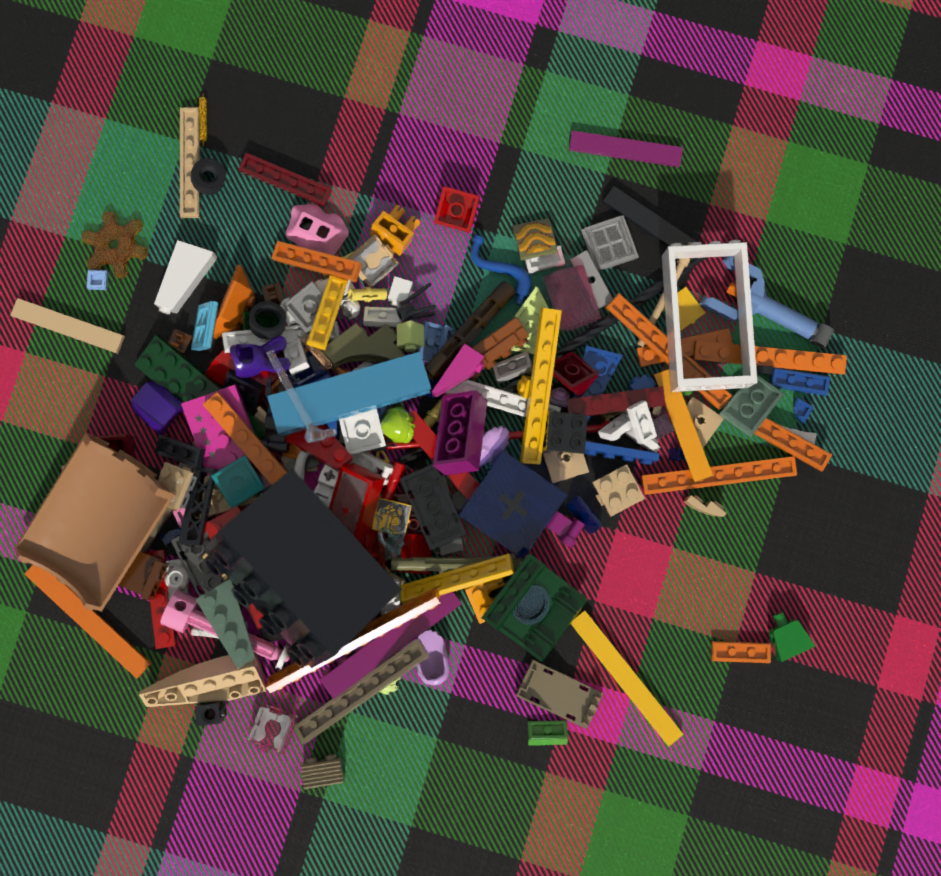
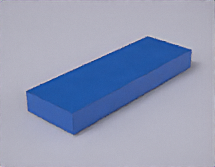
(800, 381)

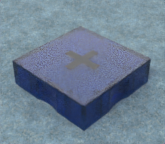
(512, 504)

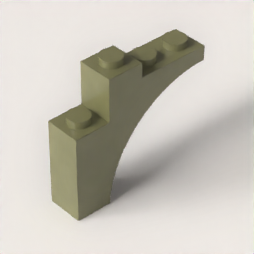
(356, 346)

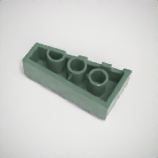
(227, 621)

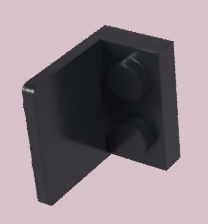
(565, 433)

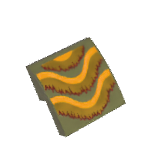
(534, 239)

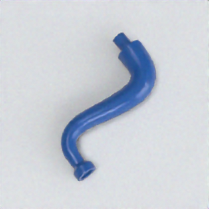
(523, 278)

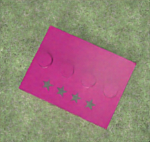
(209, 434)

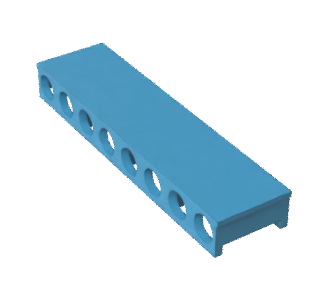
(352, 393)

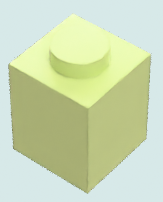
(410, 336)

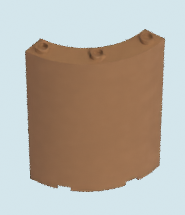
(95, 520)

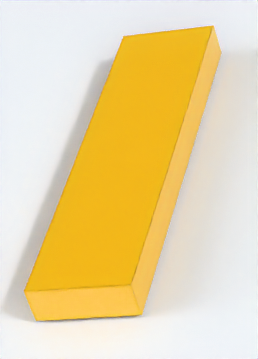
(327, 312)

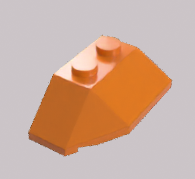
(236, 300)

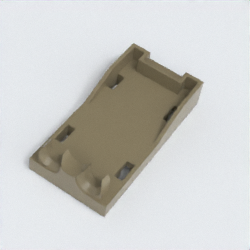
(559, 694)

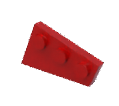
(327, 451)

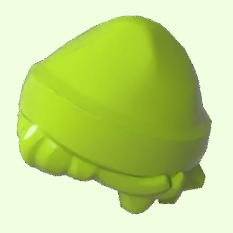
(398, 425)

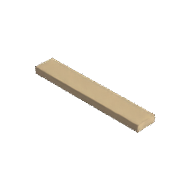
(188, 157)
(67, 326)

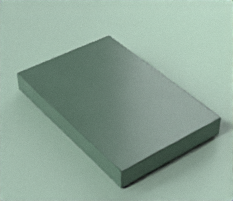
(751, 406)

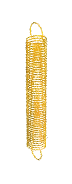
(202, 120)

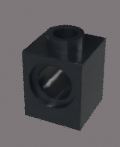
(202, 716)

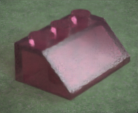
(573, 295)

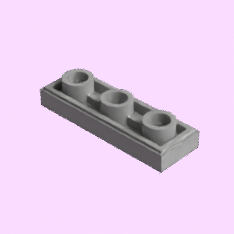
(599, 287)

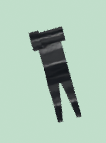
(273, 440)

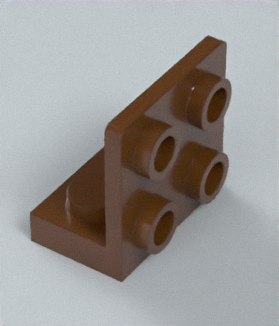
(145, 575)

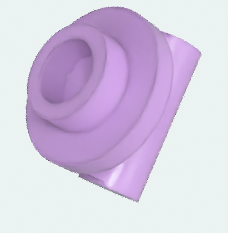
(559, 397)

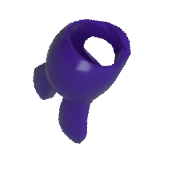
(252, 359)

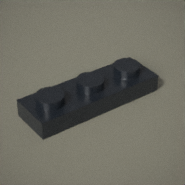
(180, 451)

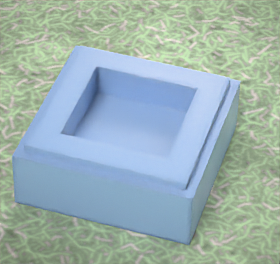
(97, 280)

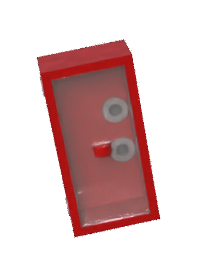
(356, 499)

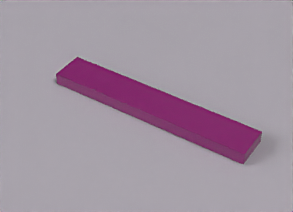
(626, 149)

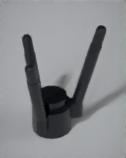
(407, 312)

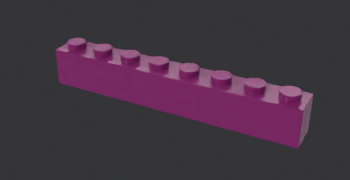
(381, 648)

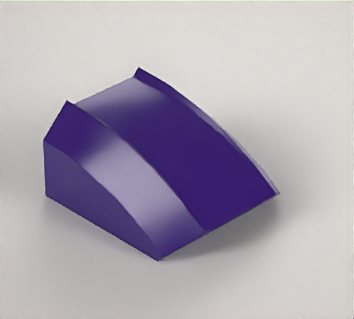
(156, 406)

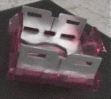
(272, 729)

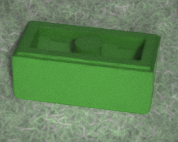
(547, 733)

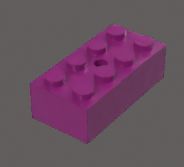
(460, 433)

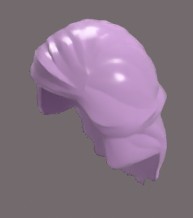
(492, 443)
(436, 667)

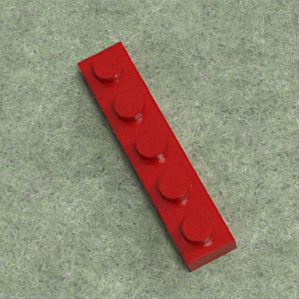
(163, 635)

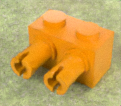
(392, 232)
(479, 596)

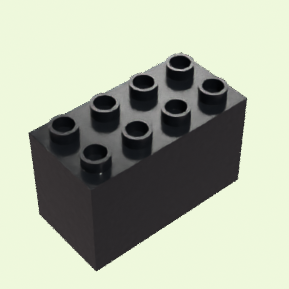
(300, 571)

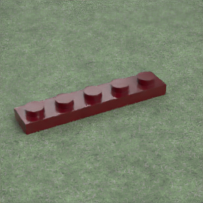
(285, 179)
(616, 401)

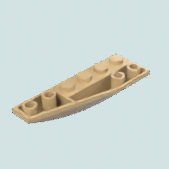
(207, 682)

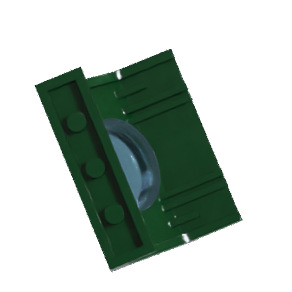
(535, 607)

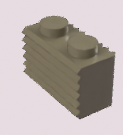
(322, 771)

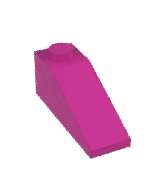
(461, 369)

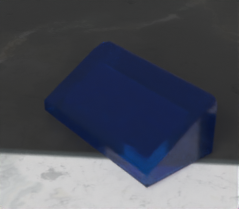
(584, 515)

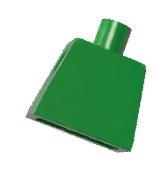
(788, 638)

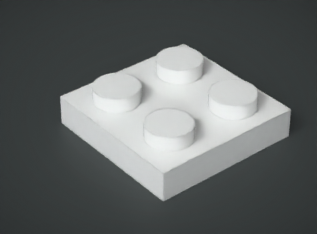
(362, 432)

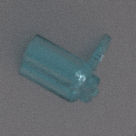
(392, 543)

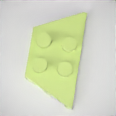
(529, 318)

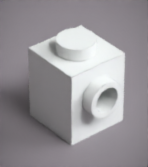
(400, 290)

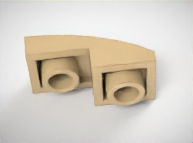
(710, 508)

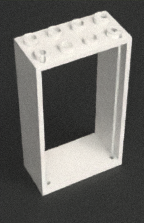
(697, 250)

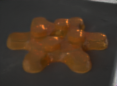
(125, 250)

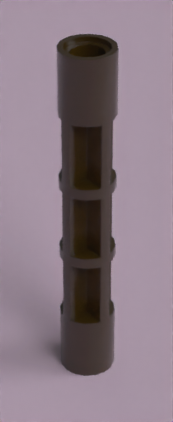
(469, 330)

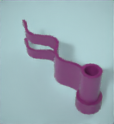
(565, 528)

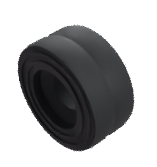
(212, 166)

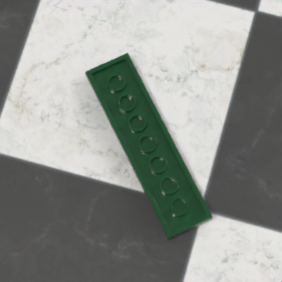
(181, 377)

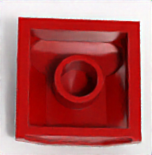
(457, 209)

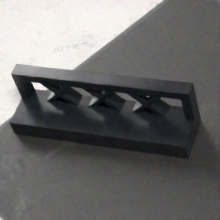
(195, 506)

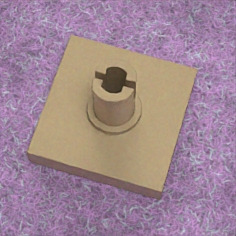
(704, 419)
(564, 465)

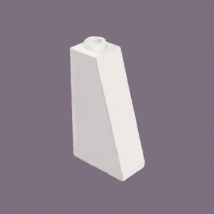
(182, 276)

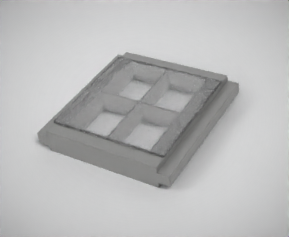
(609, 243)

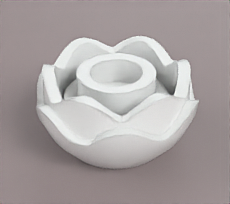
(350, 308)
(183, 578)

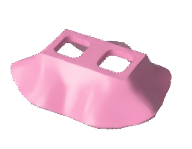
(308, 238)

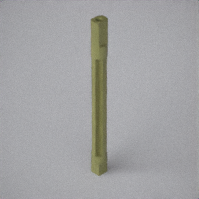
(440, 563)

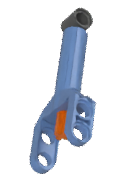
(769, 308)

